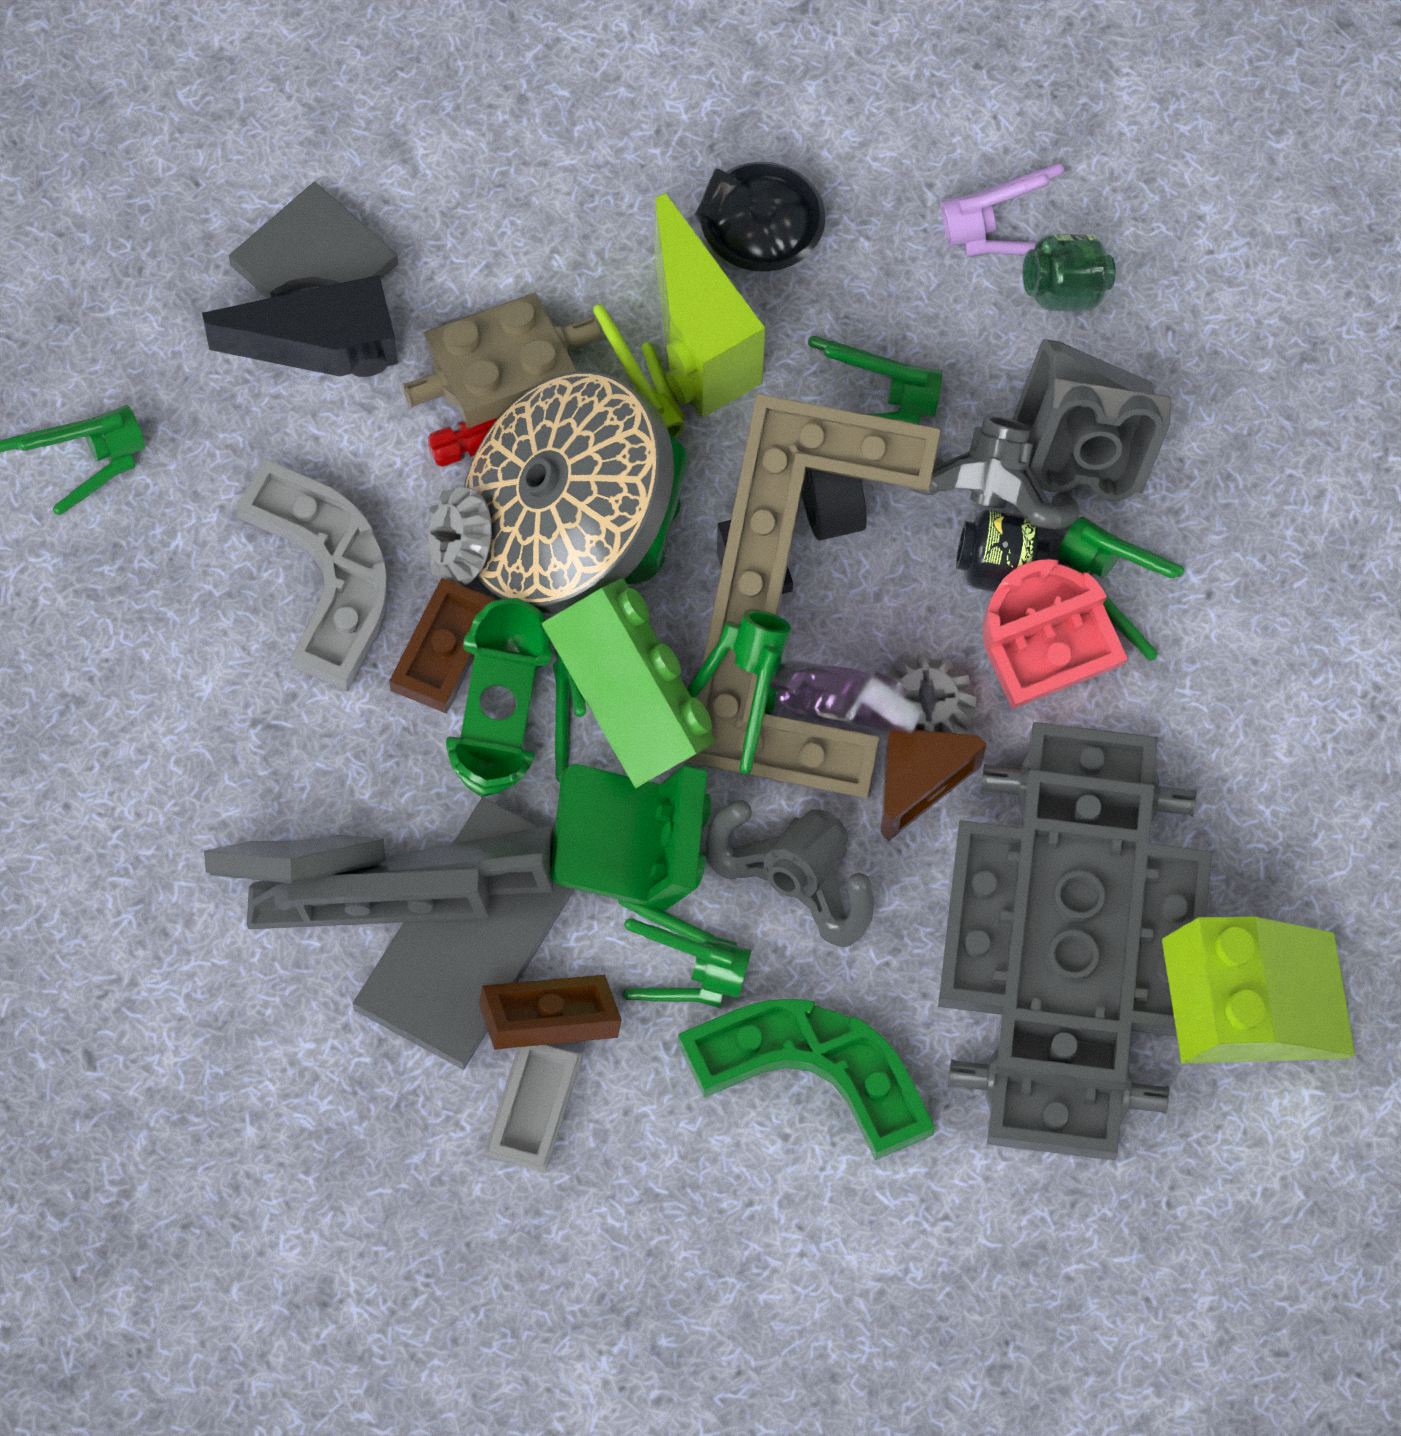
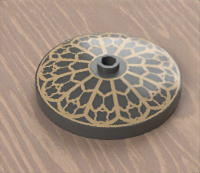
(571, 488)

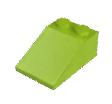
(708, 326)
(1256, 991)

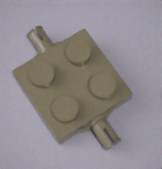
(497, 357)

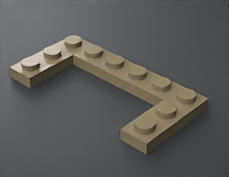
(779, 448)

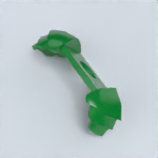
(506, 650)

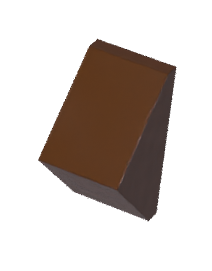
(923, 770)

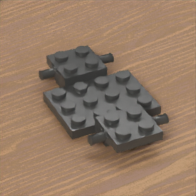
(1066, 937)

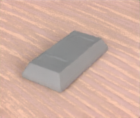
(533, 1106)

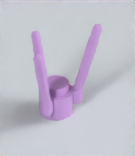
(972, 216)

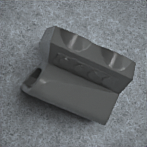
(1090, 423)

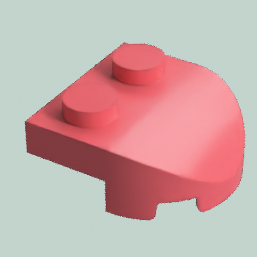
(1048, 631)

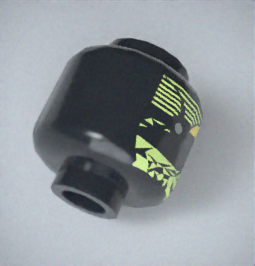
(997, 546)

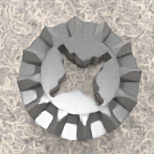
(462, 513)
(946, 682)

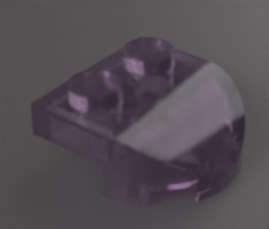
(845, 695)

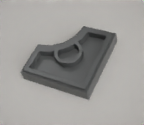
(310, 246)
(295, 859)

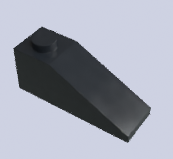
(319, 330)

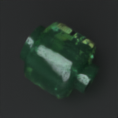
(1068, 272)

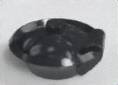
(761, 216)

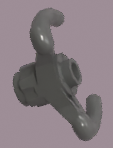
(1000, 473)
(797, 866)

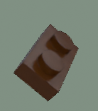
(435, 655)
(550, 1011)

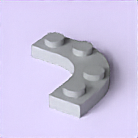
(348, 556)

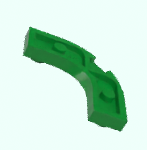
(819, 1041)

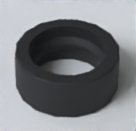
(833, 504)

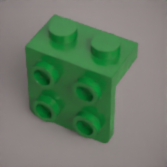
(630, 839)

